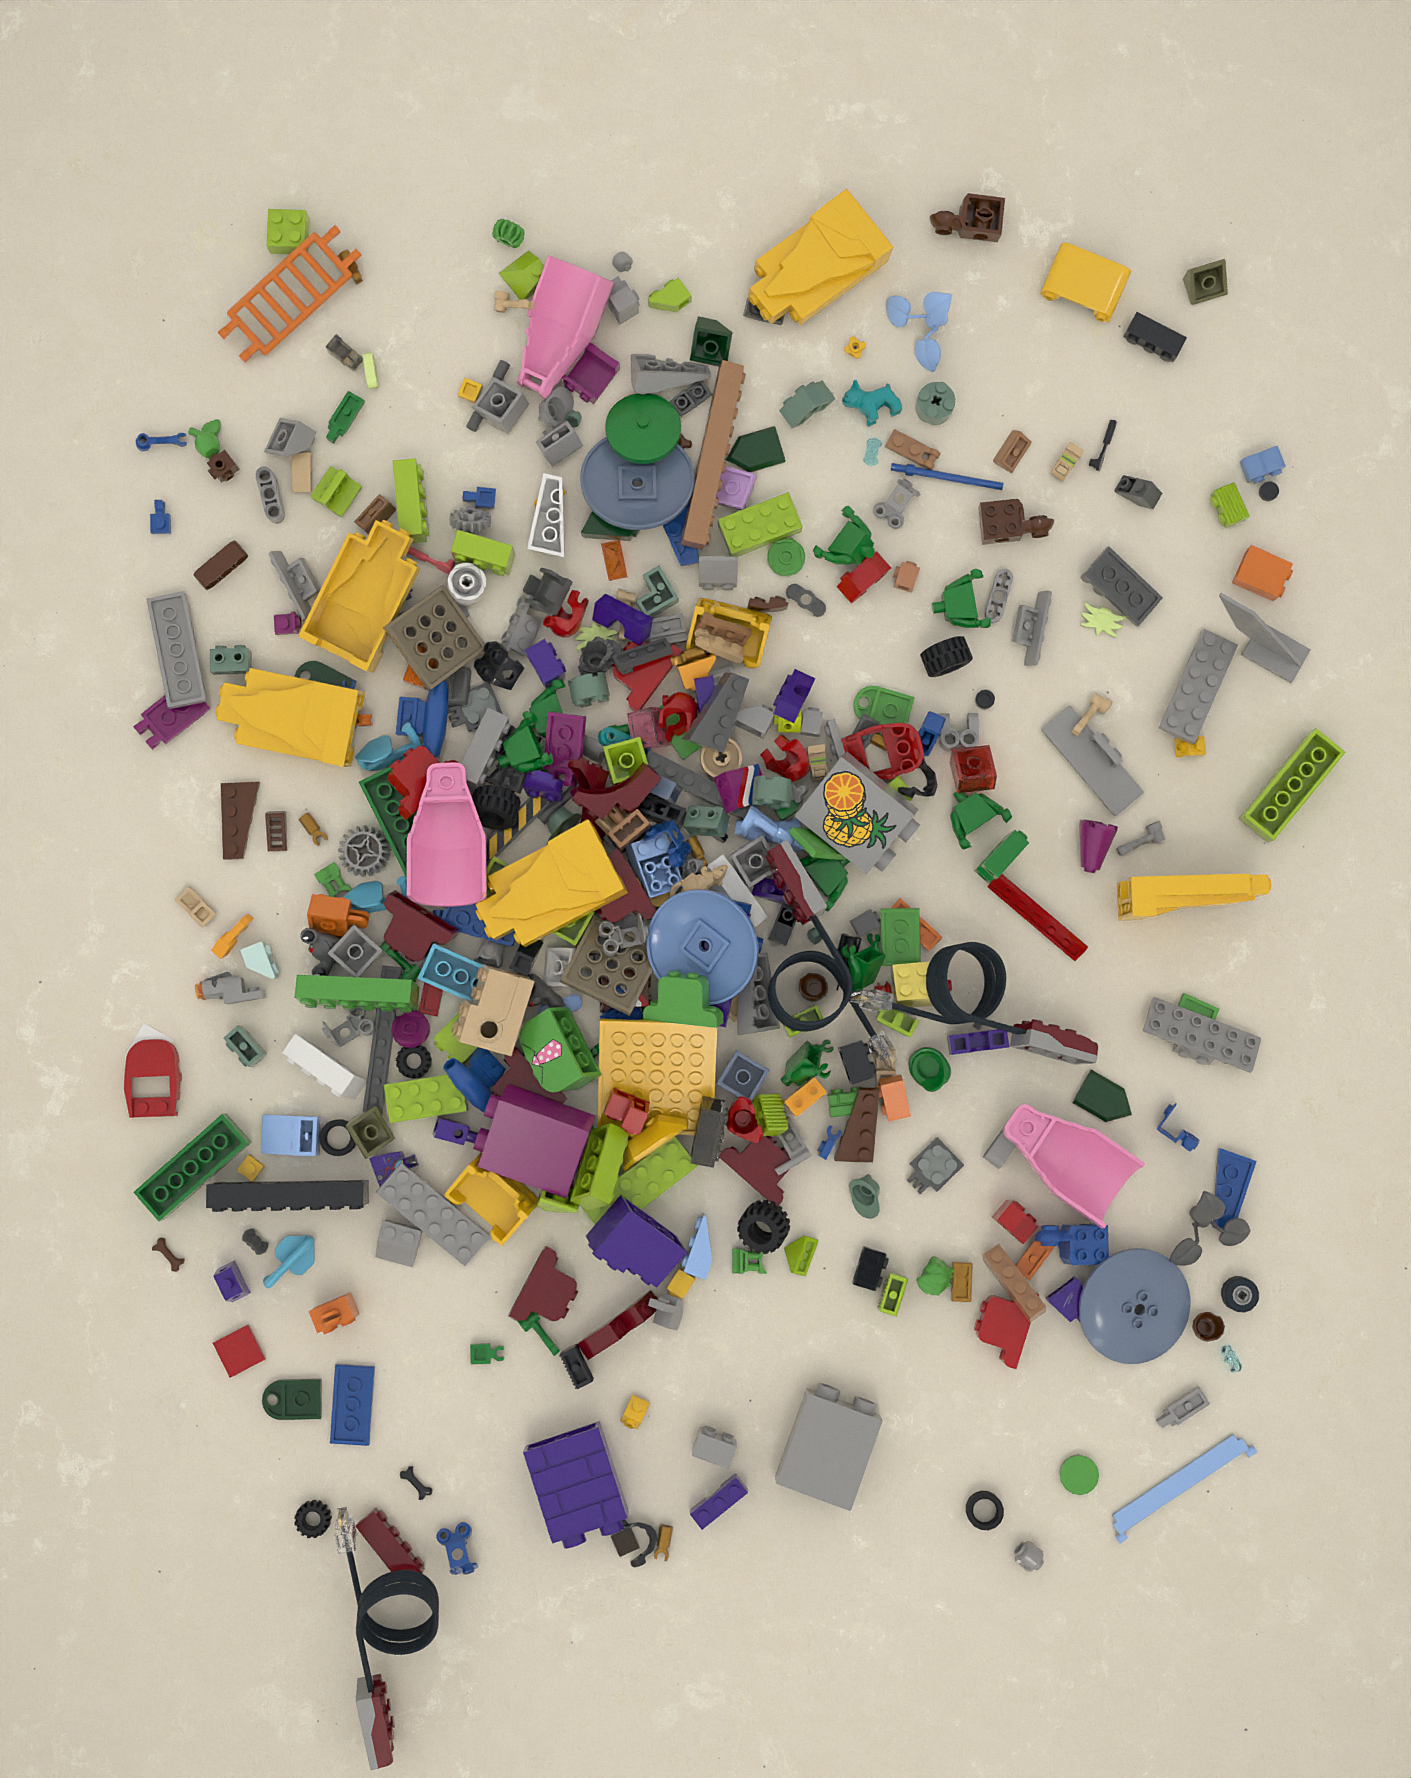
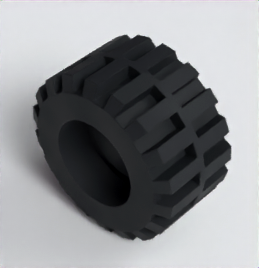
(946, 656)
(496, 806)
(756, 1237)

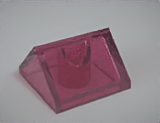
(646, 725)

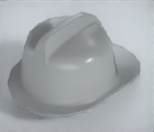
(556, 407)

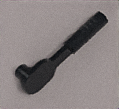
(1097, 463)

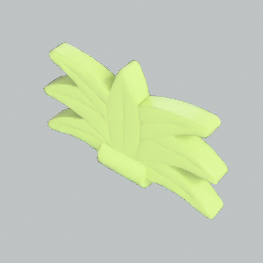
(1102, 620)
(590, 633)

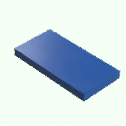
(352, 1404)

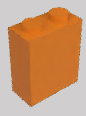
(1263, 573)

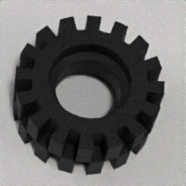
(417, 1072)
(312, 1531)

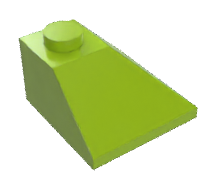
(523, 275)
(624, 759)
(554, 1203)

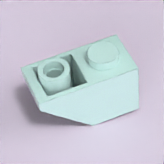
(258, 958)

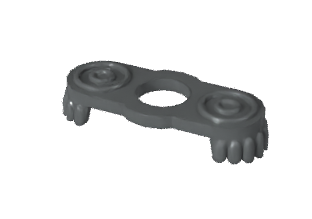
(816, 606)

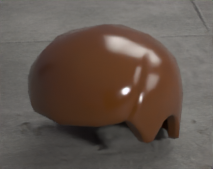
(813, 987)
(1208, 1326)

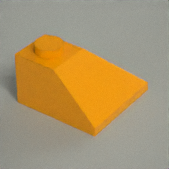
(695, 669)

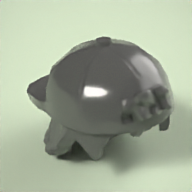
(598, 656)

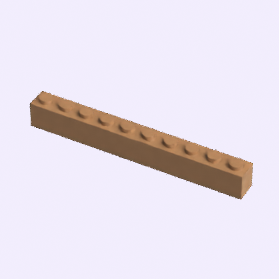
(712, 455)

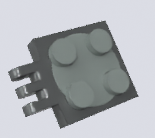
(478, 701)
(934, 1166)

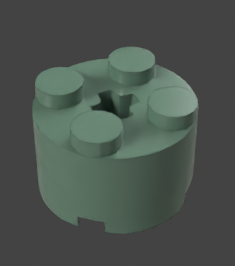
(931, 413)
(589, 689)
(772, 791)

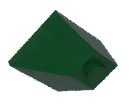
(710, 342)

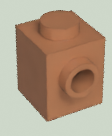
(906, 576)

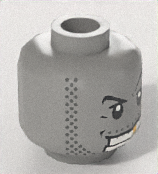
(1028, 1556)

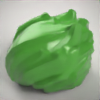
(935, 1277)

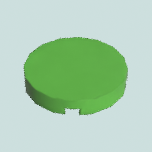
(786, 557)
(1079, 1474)

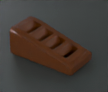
(276, 814)

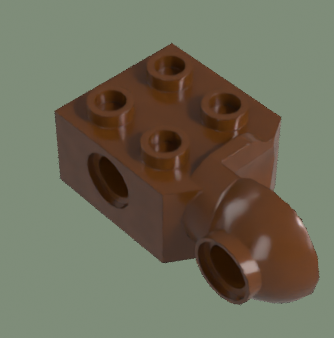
(978, 218)
(1005, 522)

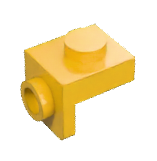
(1184, 748)
(634, 1412)

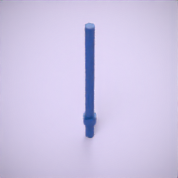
(911, 470)

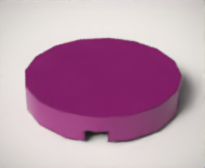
(410, 1029)

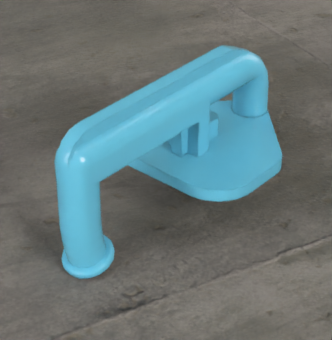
(380, 753)
(369, 895)
(295, 1254)

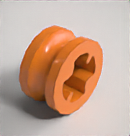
(364, 720)

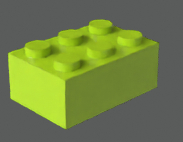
(483, 553)

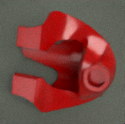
(567, 624)
(684, 706)
(795, 764)
(743, 1120)

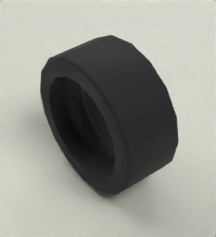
(324, 1141)
(999, 1510)

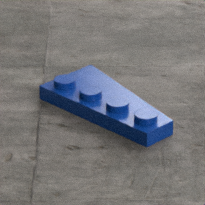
(674, 530)
(467, 922)
(1232, 1183)

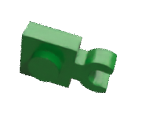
(483, 1353)

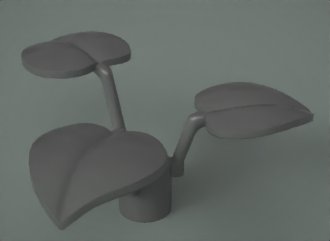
(1208, 1208)

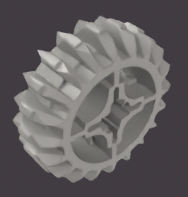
(366, 843)

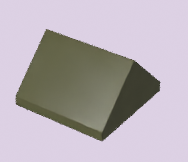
(1206, 282)
(369, 1131)

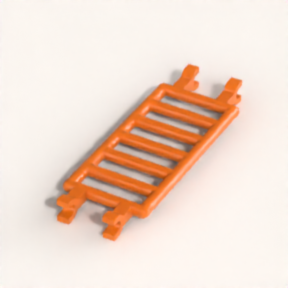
(305, 311)

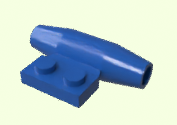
(426, 718)
(477, 1079)

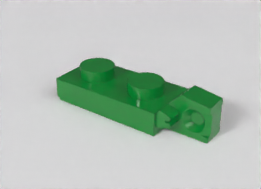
(344, 416)

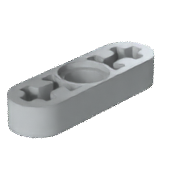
(997, 580)

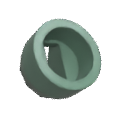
(570, 418)
(814, 936)

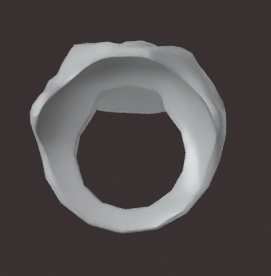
(490, 950)

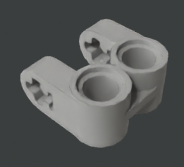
(958, 736)

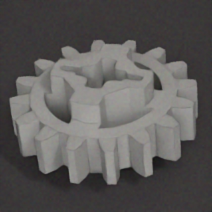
(470, 519)

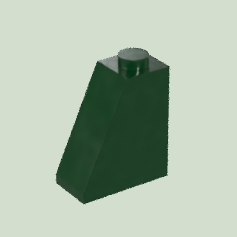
(599, 529)

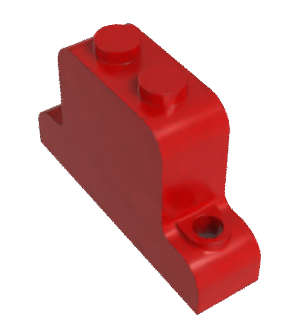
(645, 677)
(411, 777)
(1003, 1327)

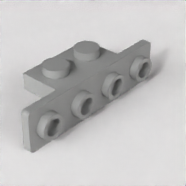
(297, 580)
(1031, 626)
(521, 628)

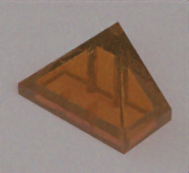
(614, 560)

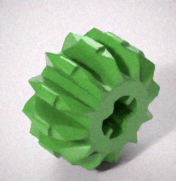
(508, 233)

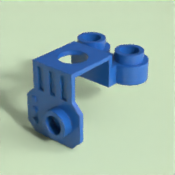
(678, 848)
(1189, 1141)
(455, 1541)

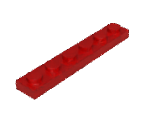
(1038, 917)

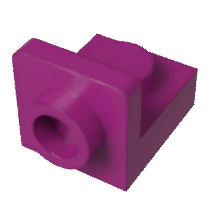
(287, 623)

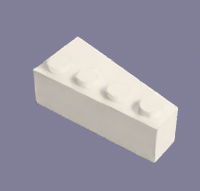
(548, 522)
(324, 1067)

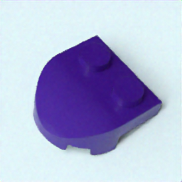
(544, 786)

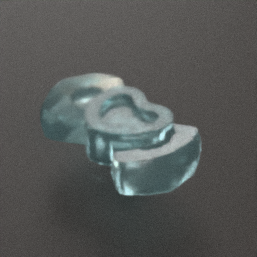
(872, 451)
(1231, 1358)

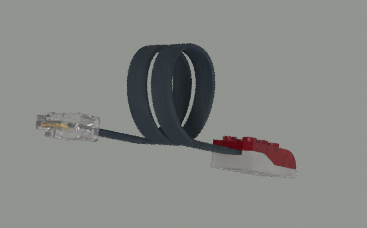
(808, 906)
(1027, 1036)
(372, 1690)

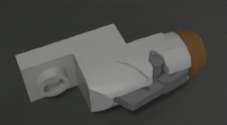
(229, 987)

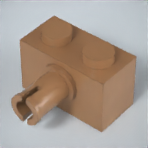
(626, 828)

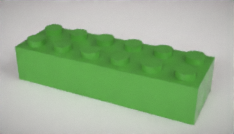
(357, 992)

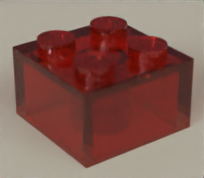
(973, 769)

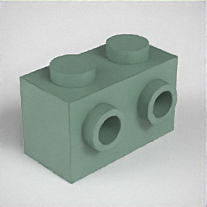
(230, 660)
(706, 821)
(245, 1046)

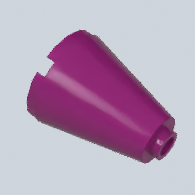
(1095, 843)

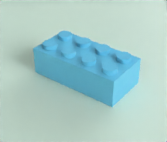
(450, 972)

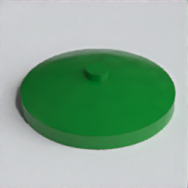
(643, 428)

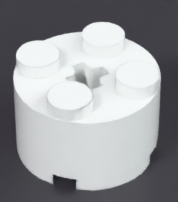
(470, 575)

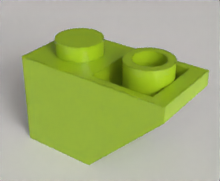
(671, 297)

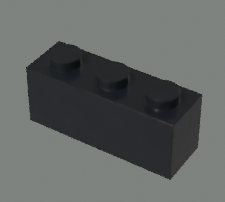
(1154, 337)

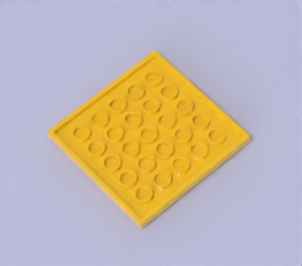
(658, 1063)

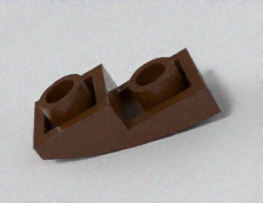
(775, 604)

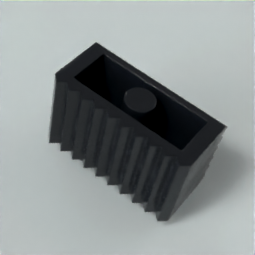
(869, 1268)
(576, 1366)

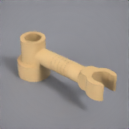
(502, 302)
(629, 599)
(1098, 703)

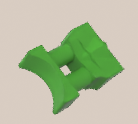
(330, 874)
(740, 1261)

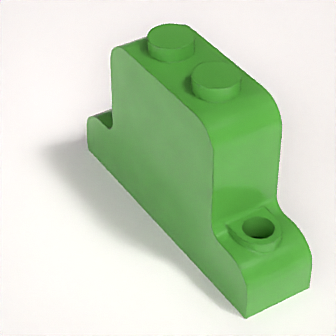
(683, 1001)

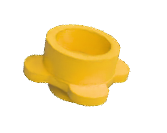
(856, 353)

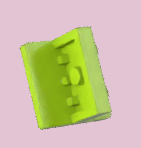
(336, 491)

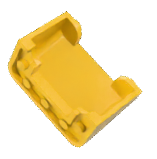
(1086, 280)
(755, 620)
(494, 1197)

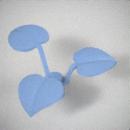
(937, 307)

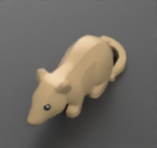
(701, 881)

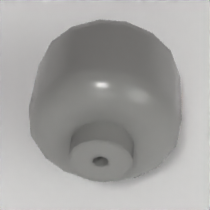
(622, 262)

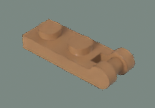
(912, 449)
(724, 629)

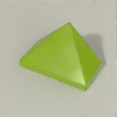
(800, 1254)

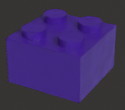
(544, 662)

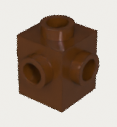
(222, 466)

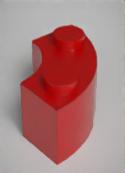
(856, 583)

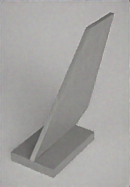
(1266, 645)

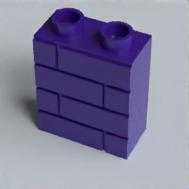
(576, 1485)

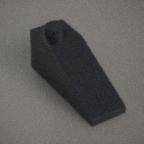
(662, 811)

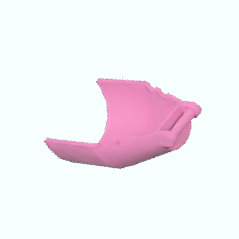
(562, 322)

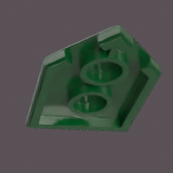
(757, 450)
(1102, 1098)

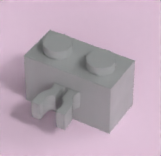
(559, 443)

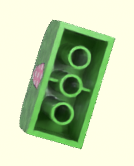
(558, 1051)

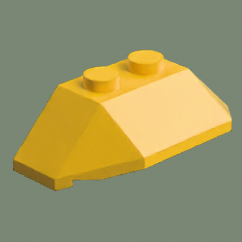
(654, 1134)

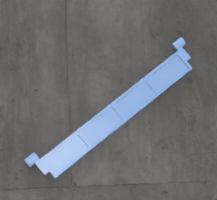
(1179, 1483)

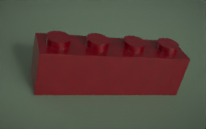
(387, 1543)

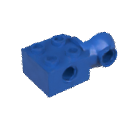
(1076, 1242)

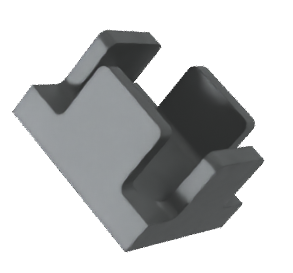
(548, 592)

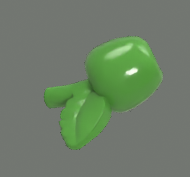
(206, 440)

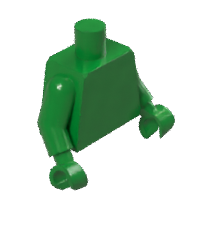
(851, 543)
(959, 603)
(544, 703)
(524, 749)
(973, 813)
(828, 876)
(865, 964)
(806, 1064)

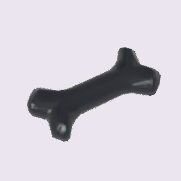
(422, 1490)

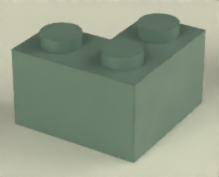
(806, 402)
(661, 593)

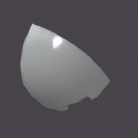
(593, 749)

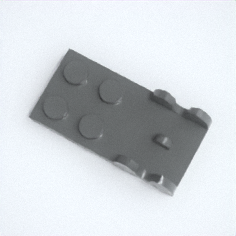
(1121, 586)

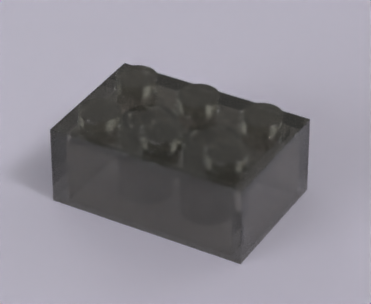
(709, 1132)

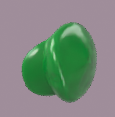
(929, 1068)

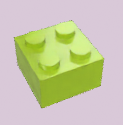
(286, 230)

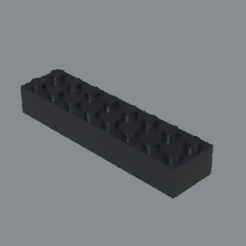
(287, 1194)

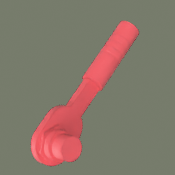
(444, 567)

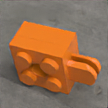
(334, 915)
(334, 1312)

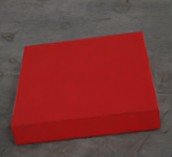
(239, 1351)

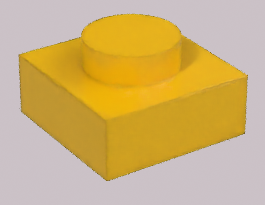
(470, 390)
(250, 1168)

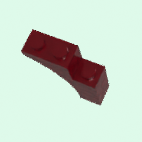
(589, 777)
(626, 794)
(617, 1327)

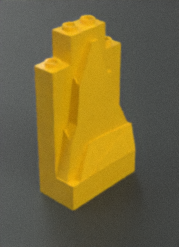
(819, 261)
(362, 595)
(292, 715)
(551, 887)
(1155, 895)

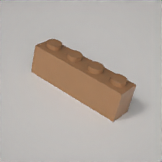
(1014, 1283)

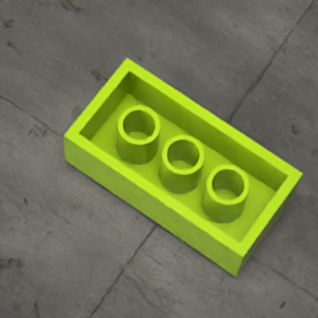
(409, 498)
(760, 525)
(423, 1099)
(600, 1167)

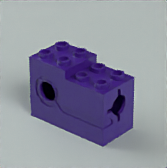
(635, 1242)

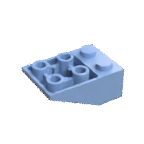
(653, 866)
(290, 1135)
(700, 1257)

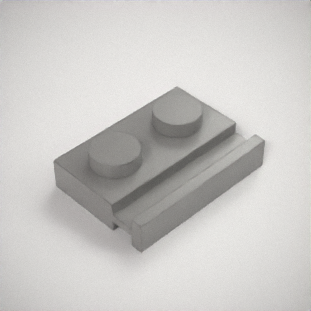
(670, 627)

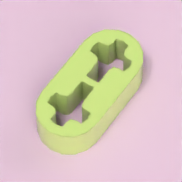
(370, 370)

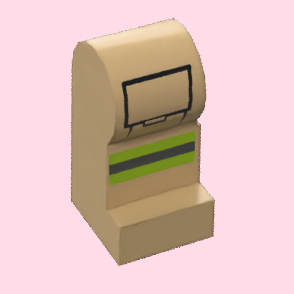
(1067, 461)
(817, 762)

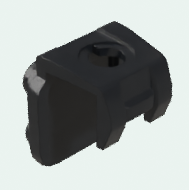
(494, 663)

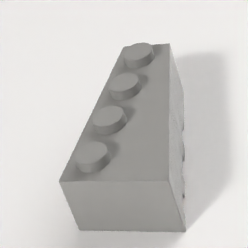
(484, 747)
(753, 1002)

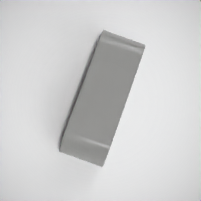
(268, 486)
(999, 1150)

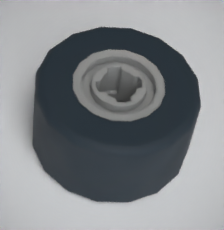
(1233, 1296)

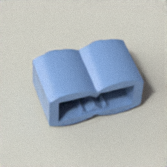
(1262, 464)

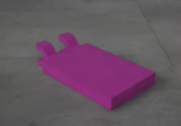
(167, 722)
(565, 741)

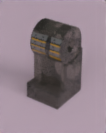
(344, 353)

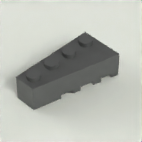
(719, 714)

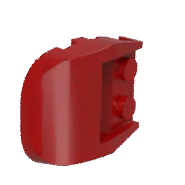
(902, 746)
(152, 1059)

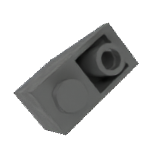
(1139, 491)

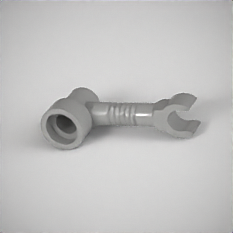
(1154, 833)

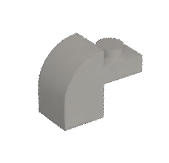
(668, 1311)

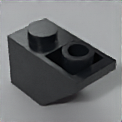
(783, 926)
(526, 957)

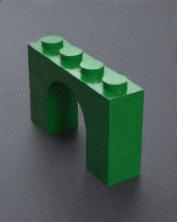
(1002, 856)

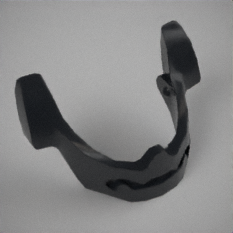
(929, 790)
(640, 1560)

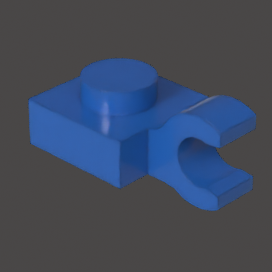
(482, 497)
(160, 522)
(826, 1147)

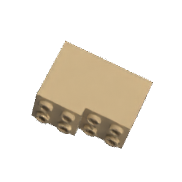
(495, 1011)

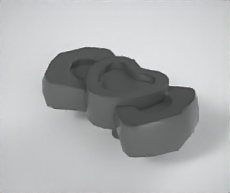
(254, 1242)

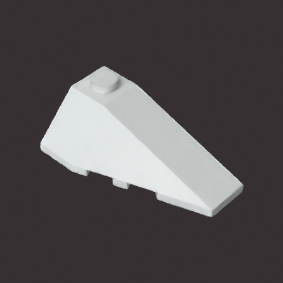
(735, 889)

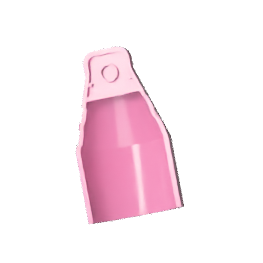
(446, 843)
(1072, 1160)

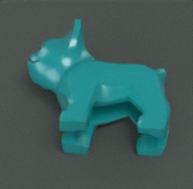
(871, 401)

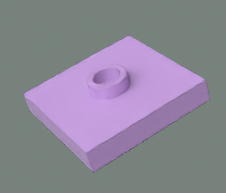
(735, 488)

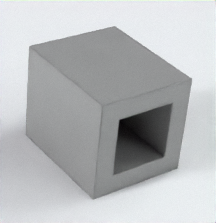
(811, 722)

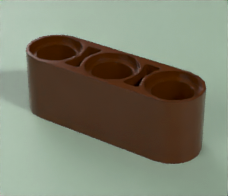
(220, 565)

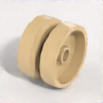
(713, 767)

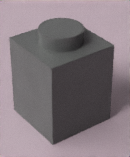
(865, 922)

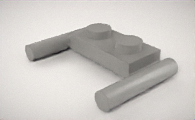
(794, 1146)

